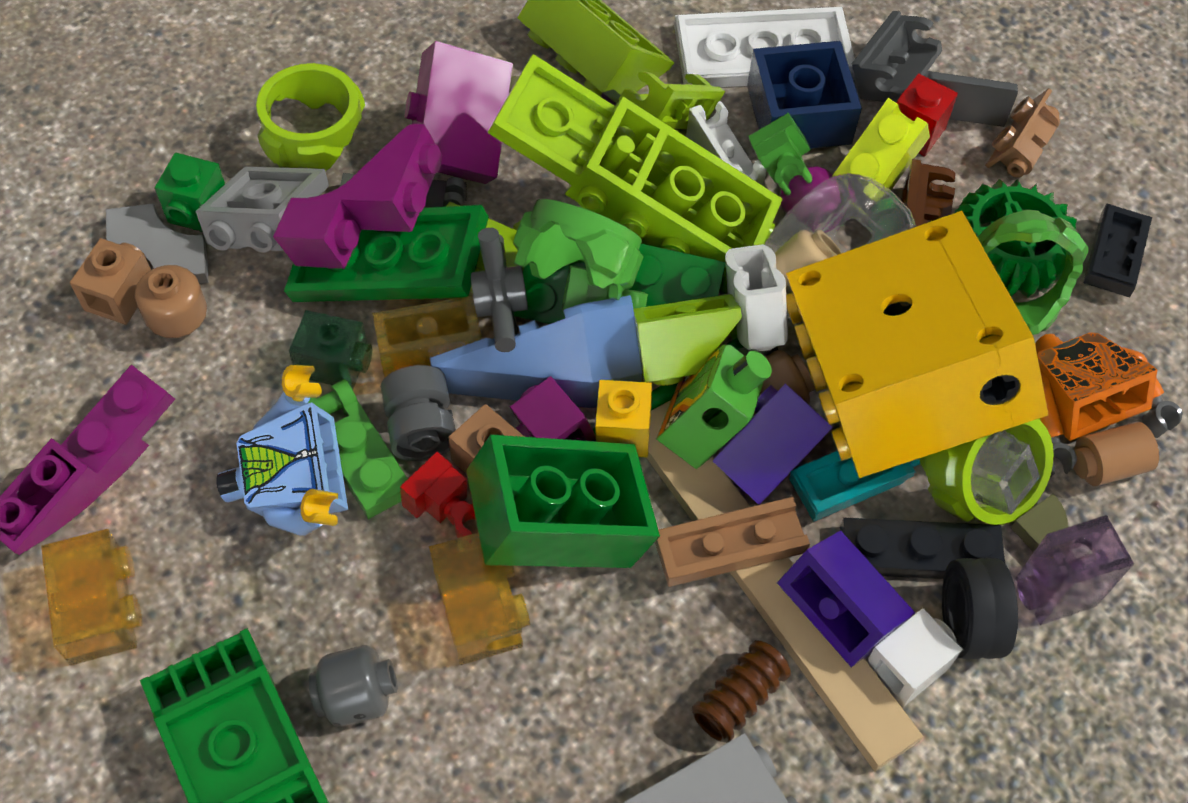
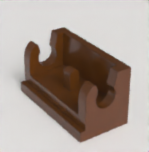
(925, 198)

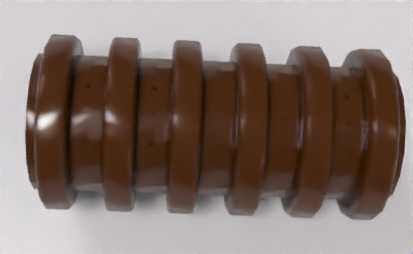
(741, 691)

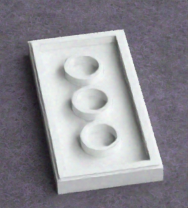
(723, 43)

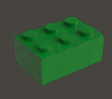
(560, 503)

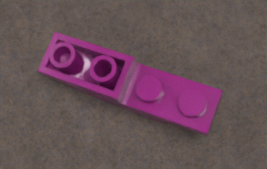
(74, 474)

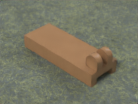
(731, 541)

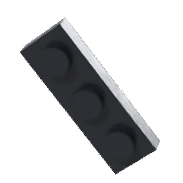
(921, 547)

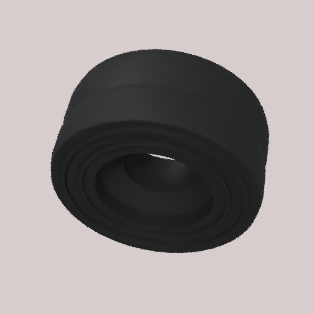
(980, 607)

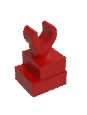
(440, 492)

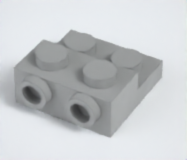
(252, 205)

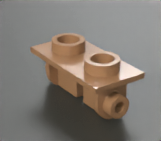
(1023, 140)

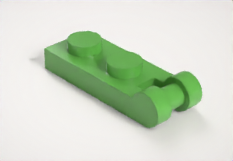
(365, 458)

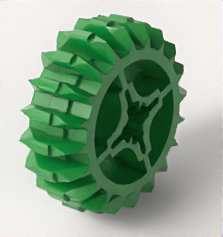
(1016, 259)

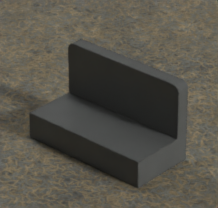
(978, 98)

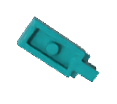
(834, 484)

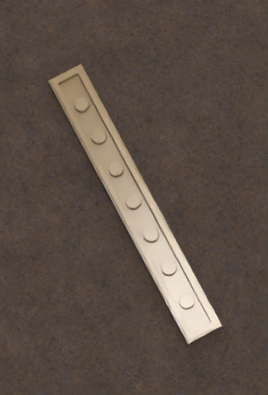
(852, 694)

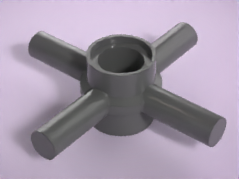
(498, 289)

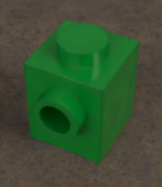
(186, 187)

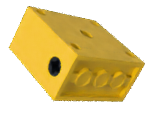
(914, 345)

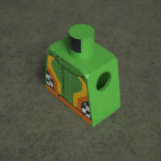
(728, 391)

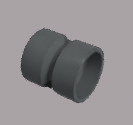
(417, 412)

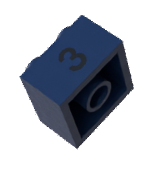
(811, 86)

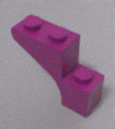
(380, 196)

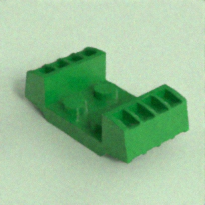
(230, 728)

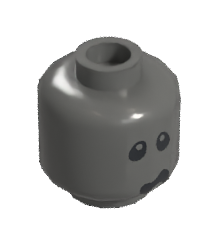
(352, 686)

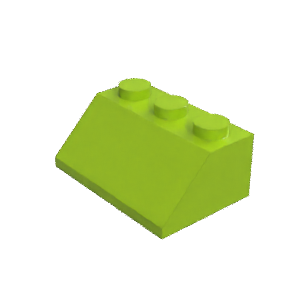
(594, 43)

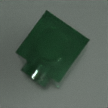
(333, 346)

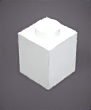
(914, 656)

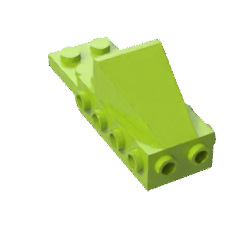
(634, 167)

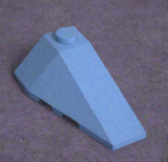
(578, 351)

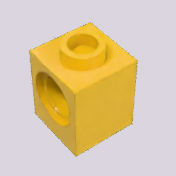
(624, 413)

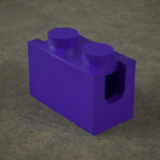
(772, 442)
(845, 597)

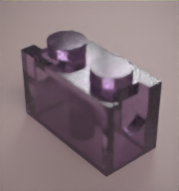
(1066, 578)

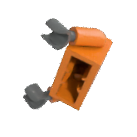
(1096, 385)

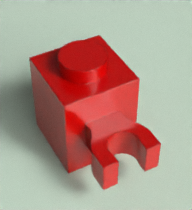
(930, 103)

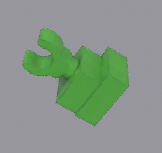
(781, 151)
(580, 291)

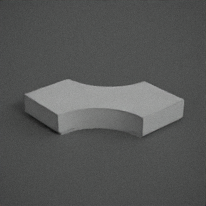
(160, 244)

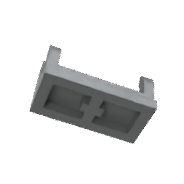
(894, 57)

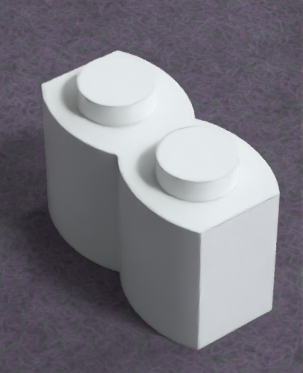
(760, 294)

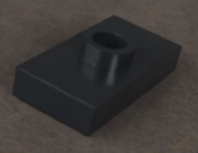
(1117, 250)

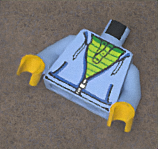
(290, 461)

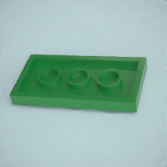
(401, 265)
(662, 275)

